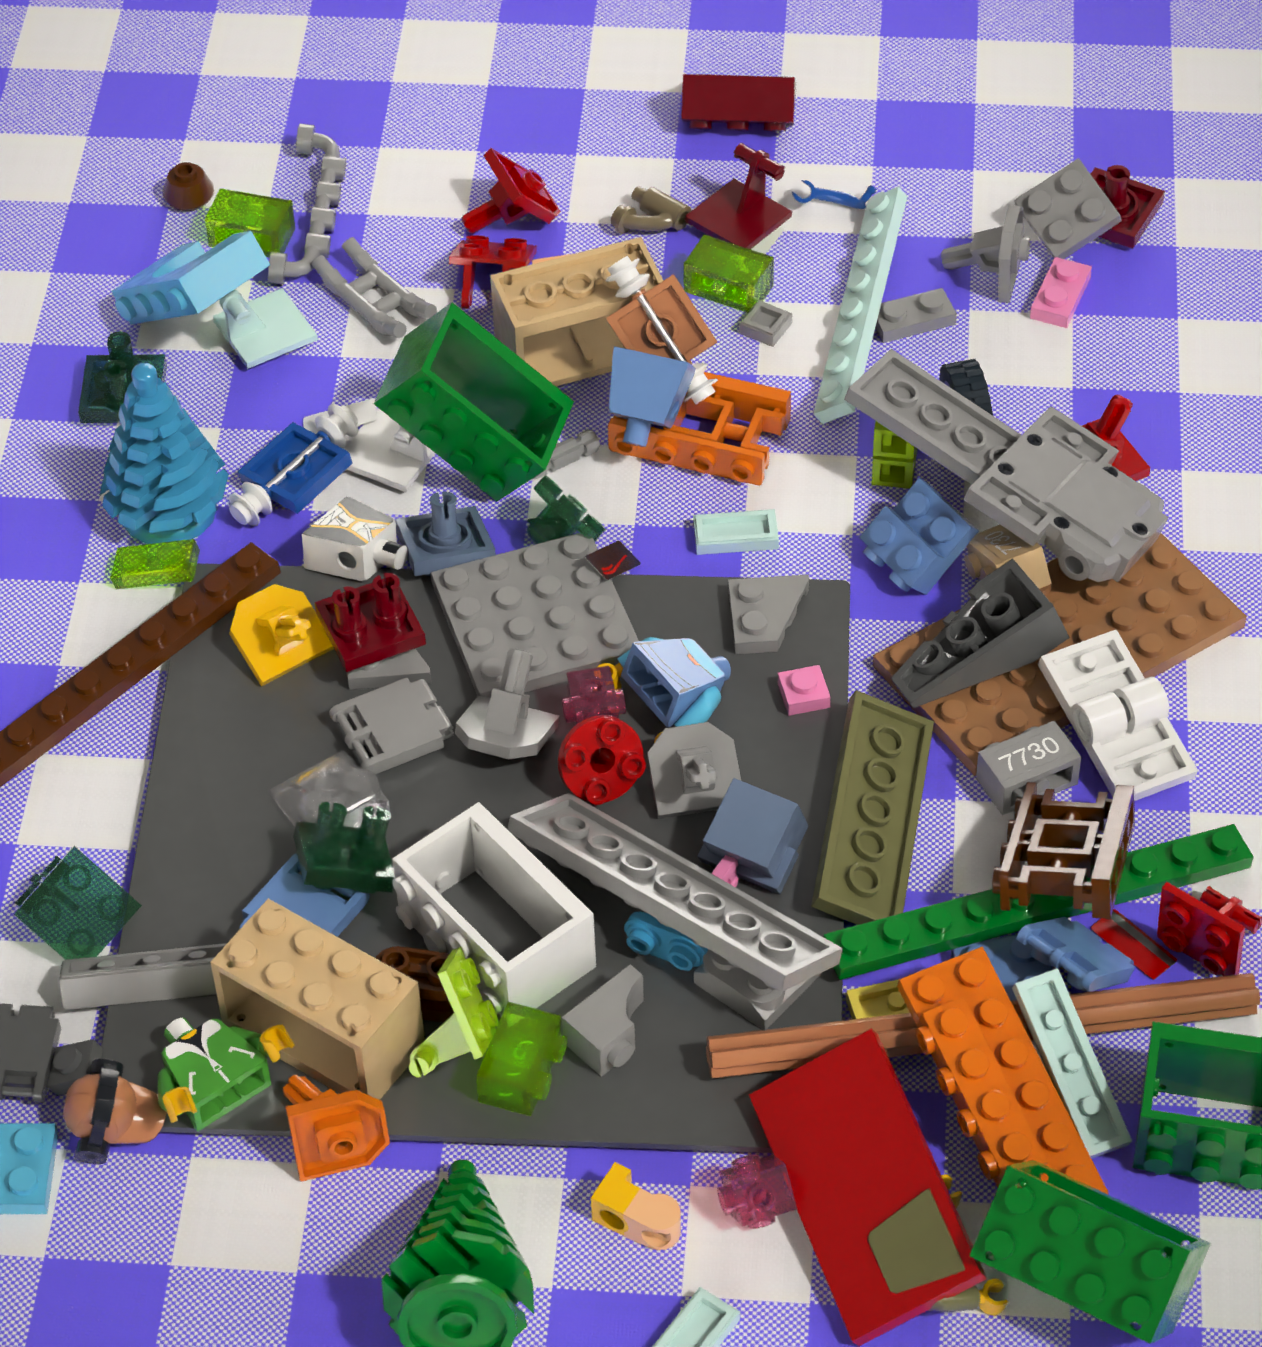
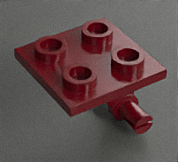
(742, 211)

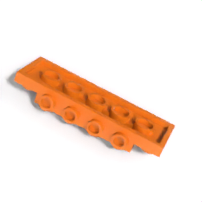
(993, 1070)

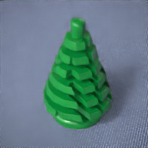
(458, 1272)

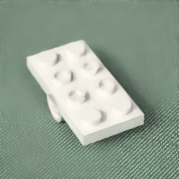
(1118, 715)

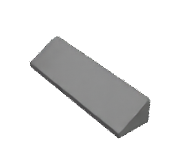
(138, 977)

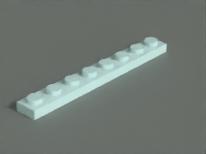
(860, 303)

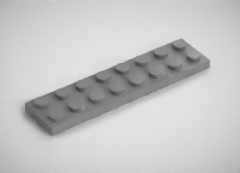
(675, 891)

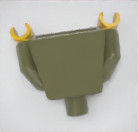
(918, 1249)

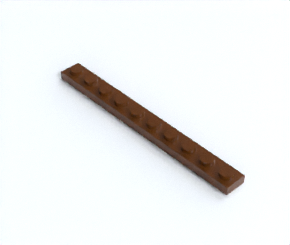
(133, 658)

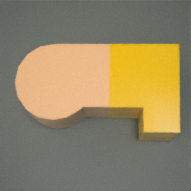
(635, 1212)

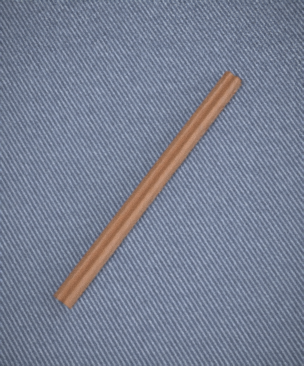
(1097, 1010)

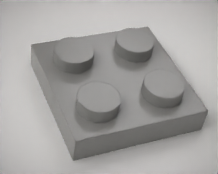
(1068, 210)

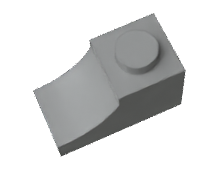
(601, 1024)

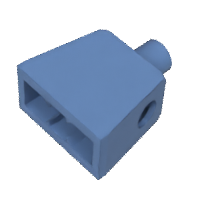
(647, 391)

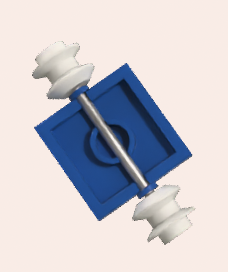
(295, 466)

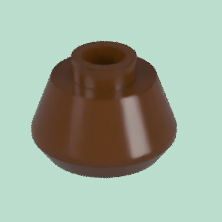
(187, 187)

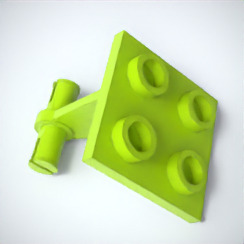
(469, 1026)

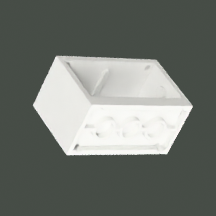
(484, 845)

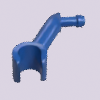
(836, 196)

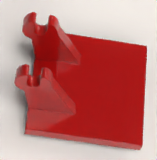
(477, 248)

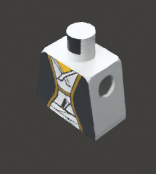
(352, 542)

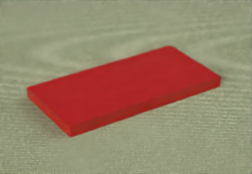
(852, 1166)

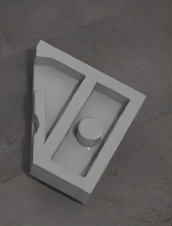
(763, 610)

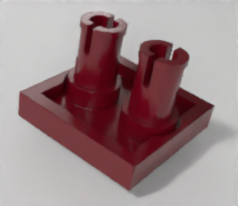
(370, 622)

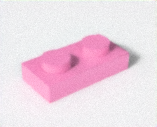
(1060, 292)

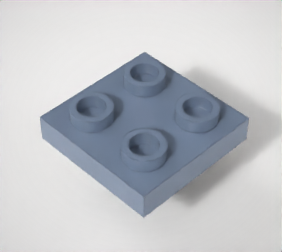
(444, 536)

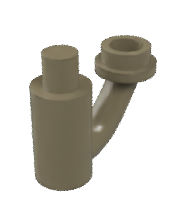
(662, 208)

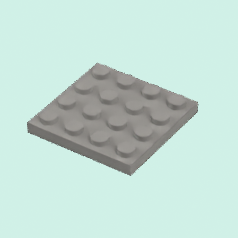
(535, 602)

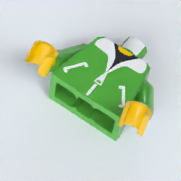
(215, 1068)

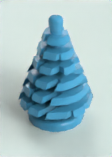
(160, 466)

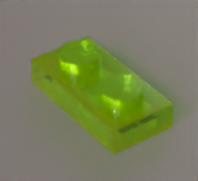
(155, 564)

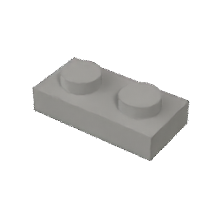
(915, 315)

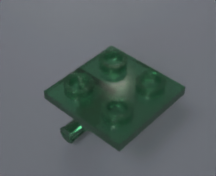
(75, 906)

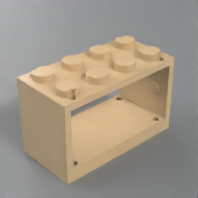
(559, 310)
(337, 1003)

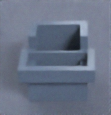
(758, 832)

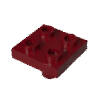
(1133, 201)

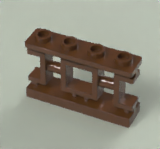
(1065, 869)

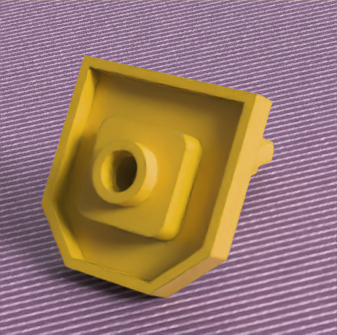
(277, 632)

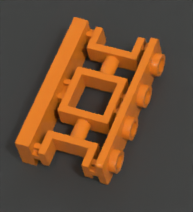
(761, 405)

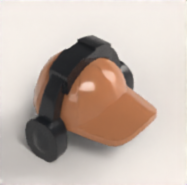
(110, 1111)

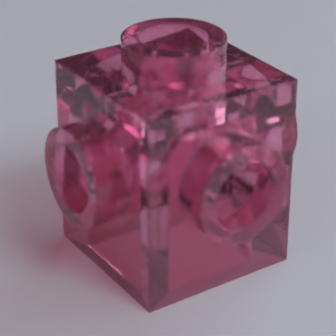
(592, 694)
(756, 1190)

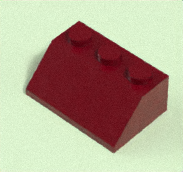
(738, 101)

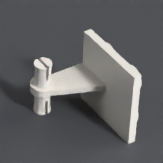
(388, 453)

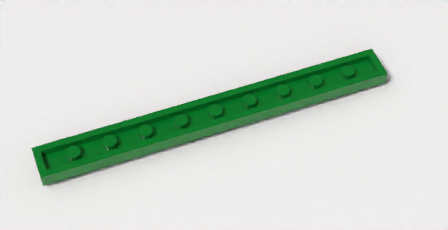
(980, 915)

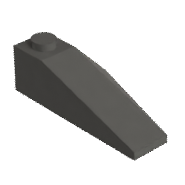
(993, 633)

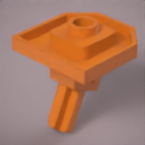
(333, 1129)

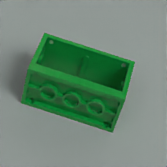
(474, 402)
(1205, 1067)
(1090, 1250)

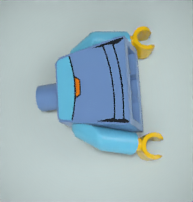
(673, 679)

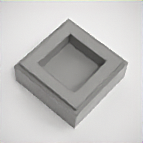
(765, 323)

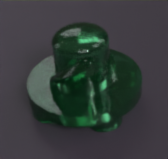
(561, 516)

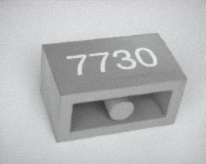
(1037, 756)

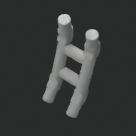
(372, 276)

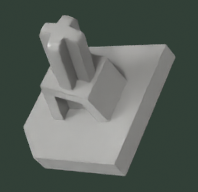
(995, 251)
(504, 722)
(691, 769)

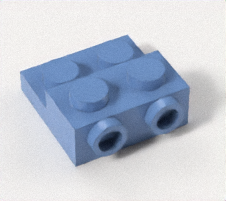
(918, 538)

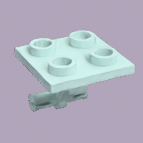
(263, 326)

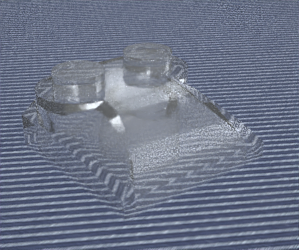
(331, 781)

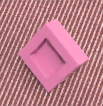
(803, 690)

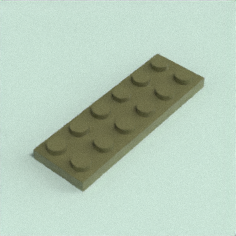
(873, 811)

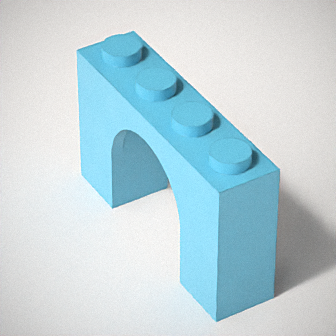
(189, 279)

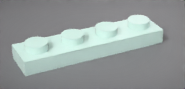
(1071, 1062)

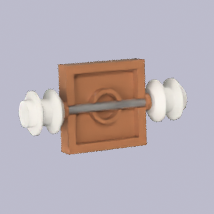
(661, 322)

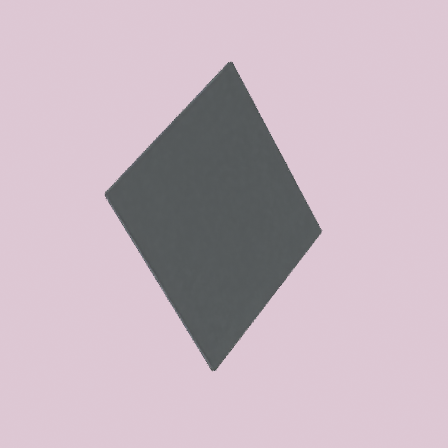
(219, 838)

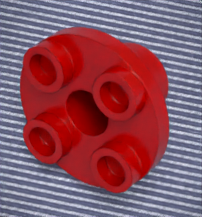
(601, 759)

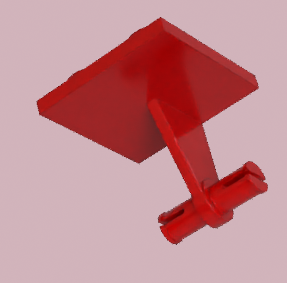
(1206, 928)

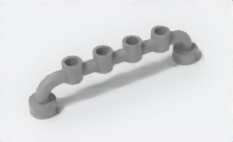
(322, 217)

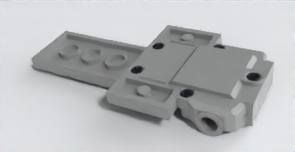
(1033, 483)

